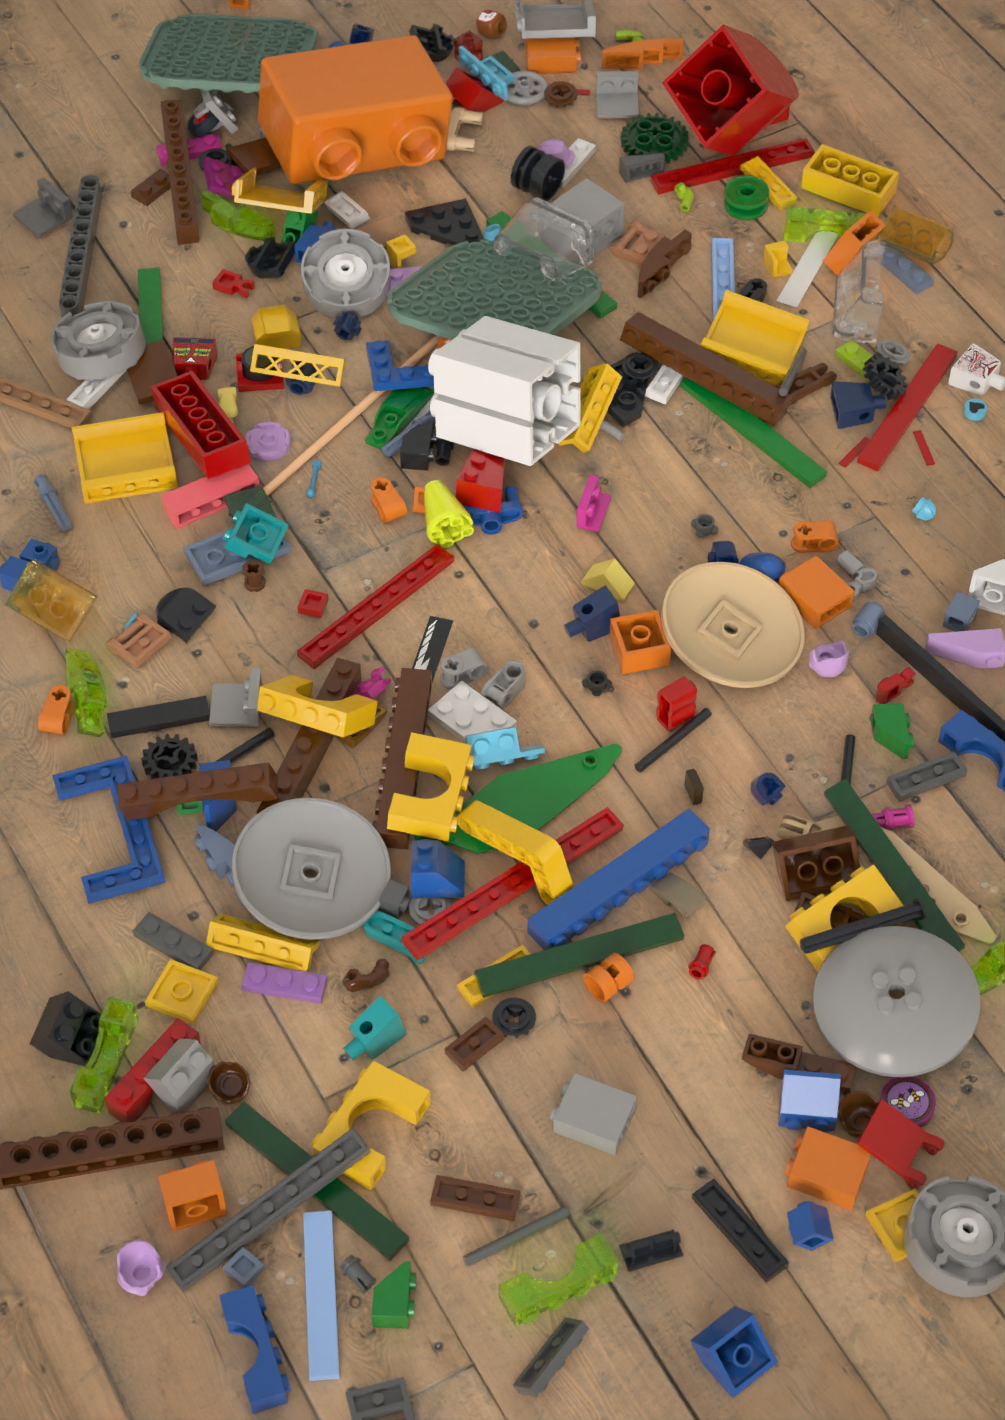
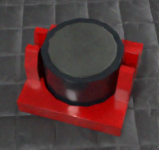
(256, 381)

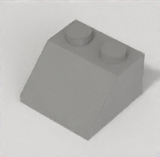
(181, 1074)

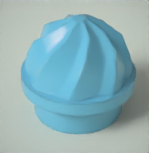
(491, 231)
(924, 509)

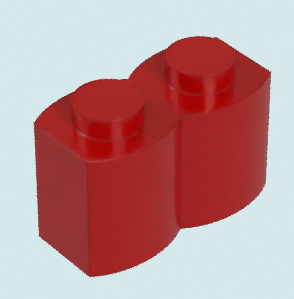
(676, 703)

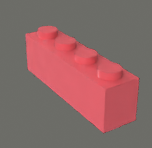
(206, 495)

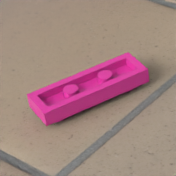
(195, 146)

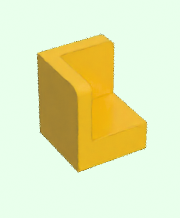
(399, 249)
(776, 259)

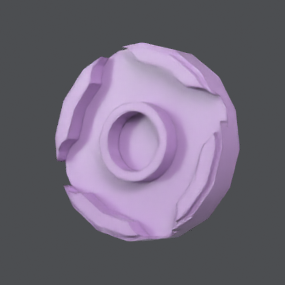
(268, 441)

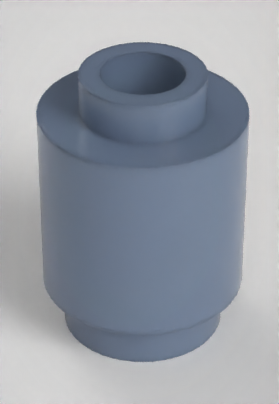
(867, 619)

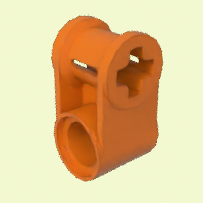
(387, 500)
(817, 536)
(56, 711)

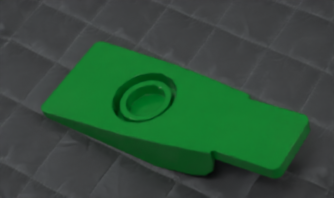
(396, 414)

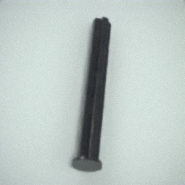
(849, 931)

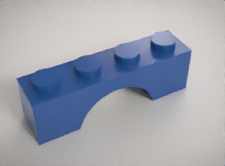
(967, 735)
(244, 1317)

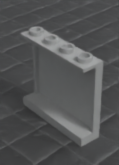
(555, 20)

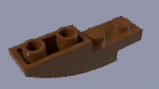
(659, 259)
(775, 1056)

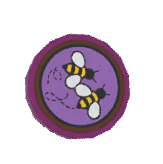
(910, 1098)

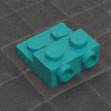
(255, 534)

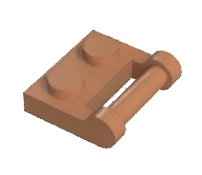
(640, 249)
(143, 644)

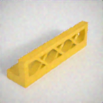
(299, 357)
(594, 405)
(260, 943)

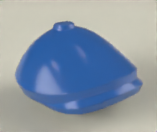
(766, 563)

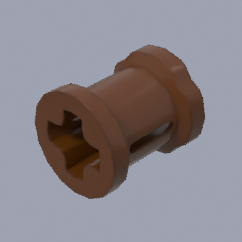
(253, 572)

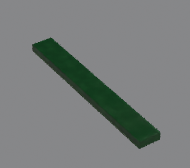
(889, 861)
(578, 955)
(335, 1196)

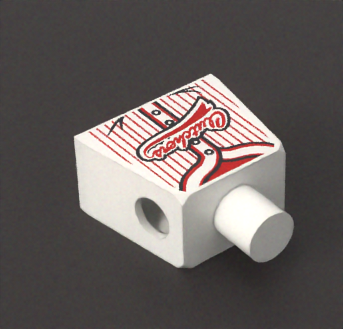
(977, 371)

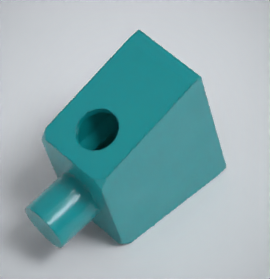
(375, 1030)

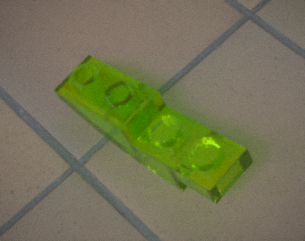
(237, 221)
(89, 691)

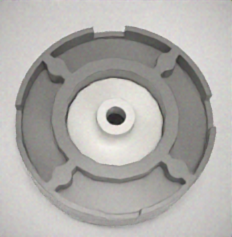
(346, 273)
(98, 341)
(958, 1236)

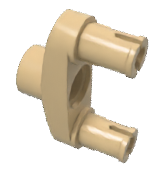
(459, 117)

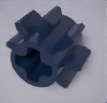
(347, 326)

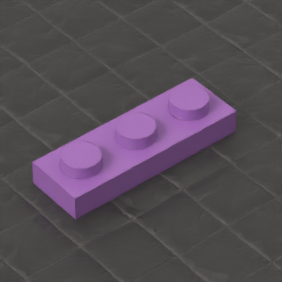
(284, 983)

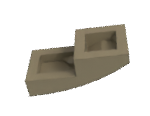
(679, 893)

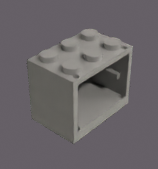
(597, 207)

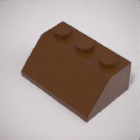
(816, 861)

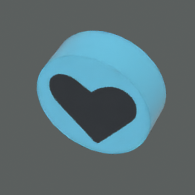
(975, 409)

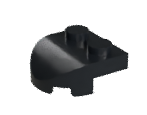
(434, 41)
(270, 258)
(183, 612)

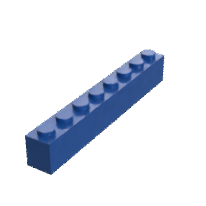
(618, 881)

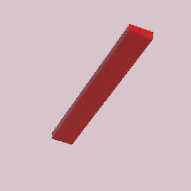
(731, 166)
(907, 407)
(375, 606)

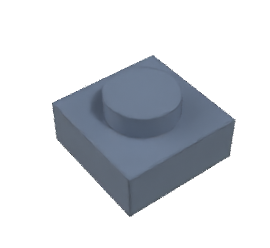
(243, 1268)

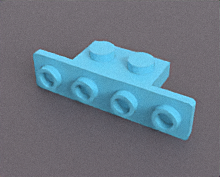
(488, 71)
(499, 746)

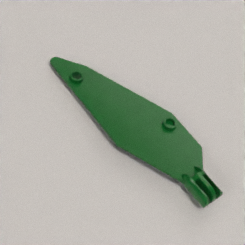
(538, 792)

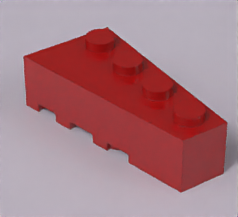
(481, 481)

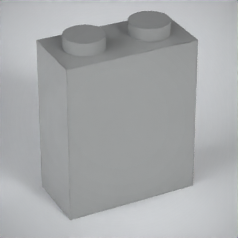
(593, 1113)

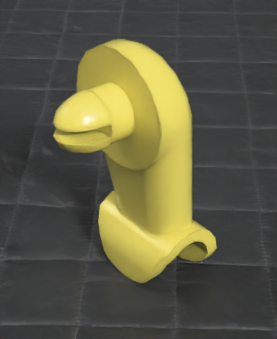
(227, 401)

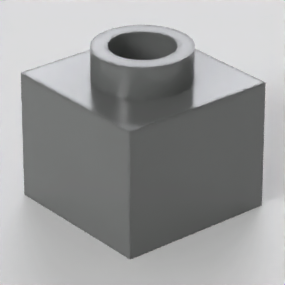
(395, 899)

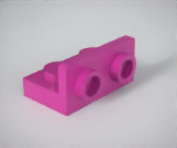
(592, 506)

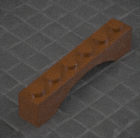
(240, 783)

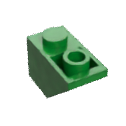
(296, 224)
(891, 728)
(392, 1299)

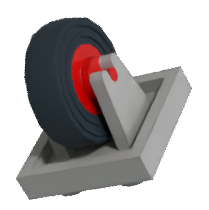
(211, 115)

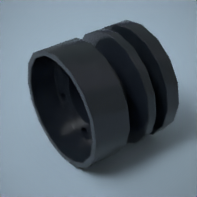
(537, 173)

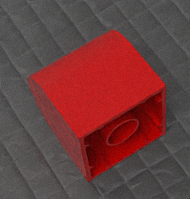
(731, 89)

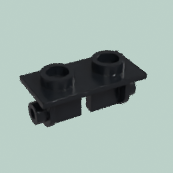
(651, 1250)

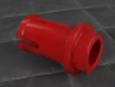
(699, 967)

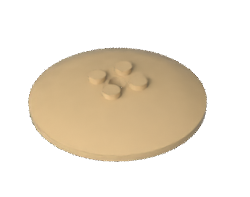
(733, 596)

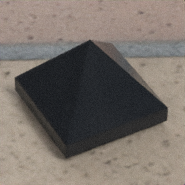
(759, 845)

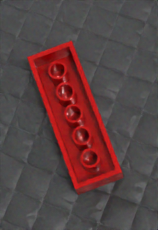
(200, 425)

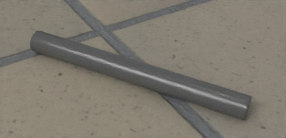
(792, 372)
(516, 1236)

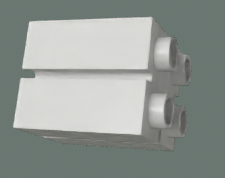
(506, 390)

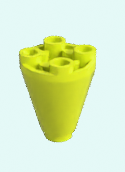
(445, 516)

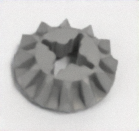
(900, 353)
(419, 906)

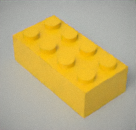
(849, 180)

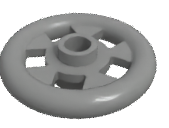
(526, 87)

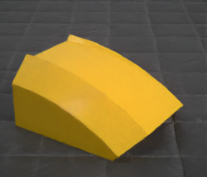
(276, 327)

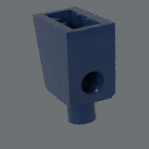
(854, 403)
(593, 615)

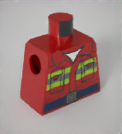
(195, 355)

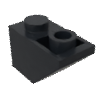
(417, 447)

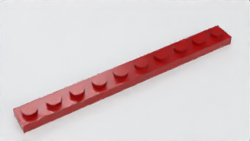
(505, 887)

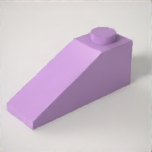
(973, 647)

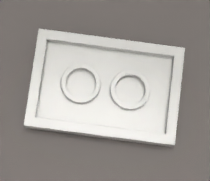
(468, 712)

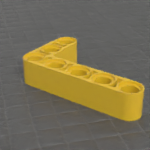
(522, 843)

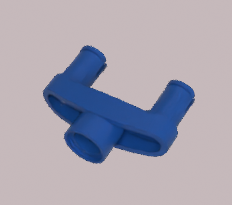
(491, 521)

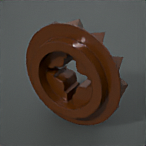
(565, 89)

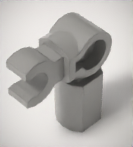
(864, 578)

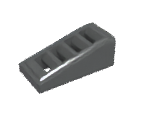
(629, 164)

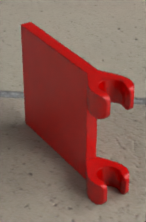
(896, 1141)

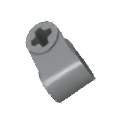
(465, 666)
(503, 685)

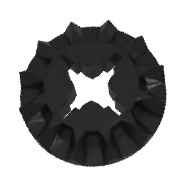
(219, 154)
(639, 360)
(515, 1007)

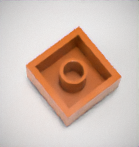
(639, 642)
(192, 1195)

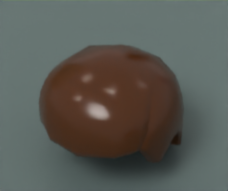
(228, 1082)
(856, 1111)

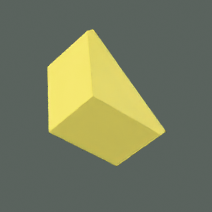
(613, 576)

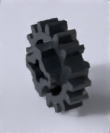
(885, 377)
(169, 757)

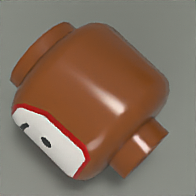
(491, 24)

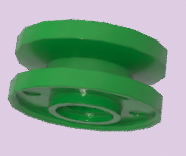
(746, 197)

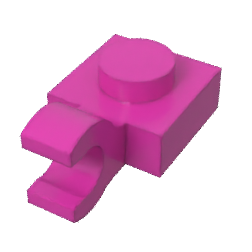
(372, 687)

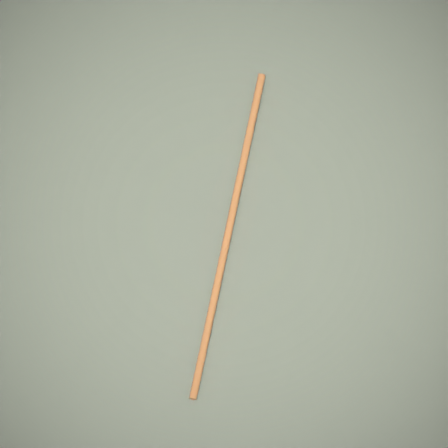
(342, 423)

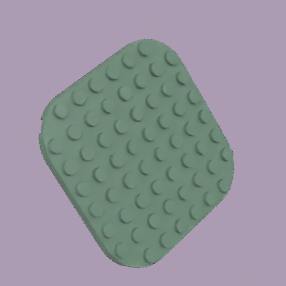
(219, 50)
(477, 282)

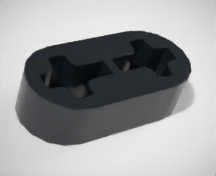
(758, 285)

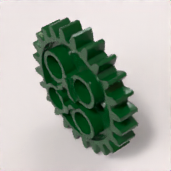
(654, 136)

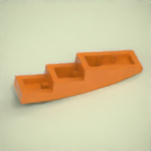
(637, 53)

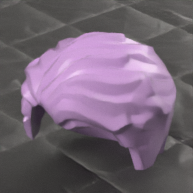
(829, 659)
(139, 1267)

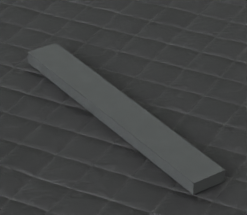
(267, 1210)

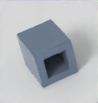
(961, 612)

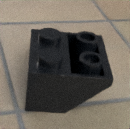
(67, 1029)

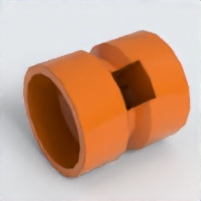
(608, 977)

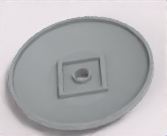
(315, 836)
(896, 1034)

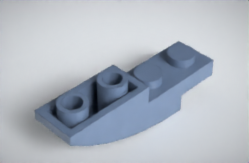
(218, 853)

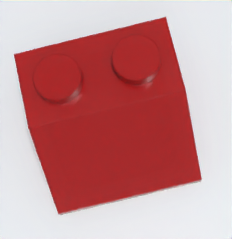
(471, 92)

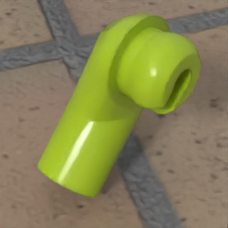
(622, 35)
(685, 195)

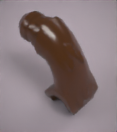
(358, 982)

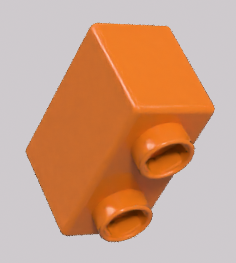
(354, 109)

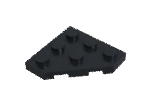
(445, 222)
(628, 398)

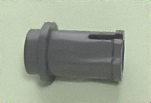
(357, 1273)

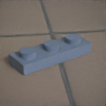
(906, 270)

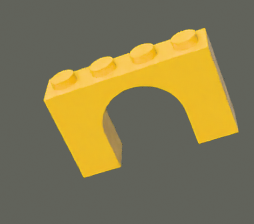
(291, 700)
(433, 816)
(865, 890)
(375, 1090)

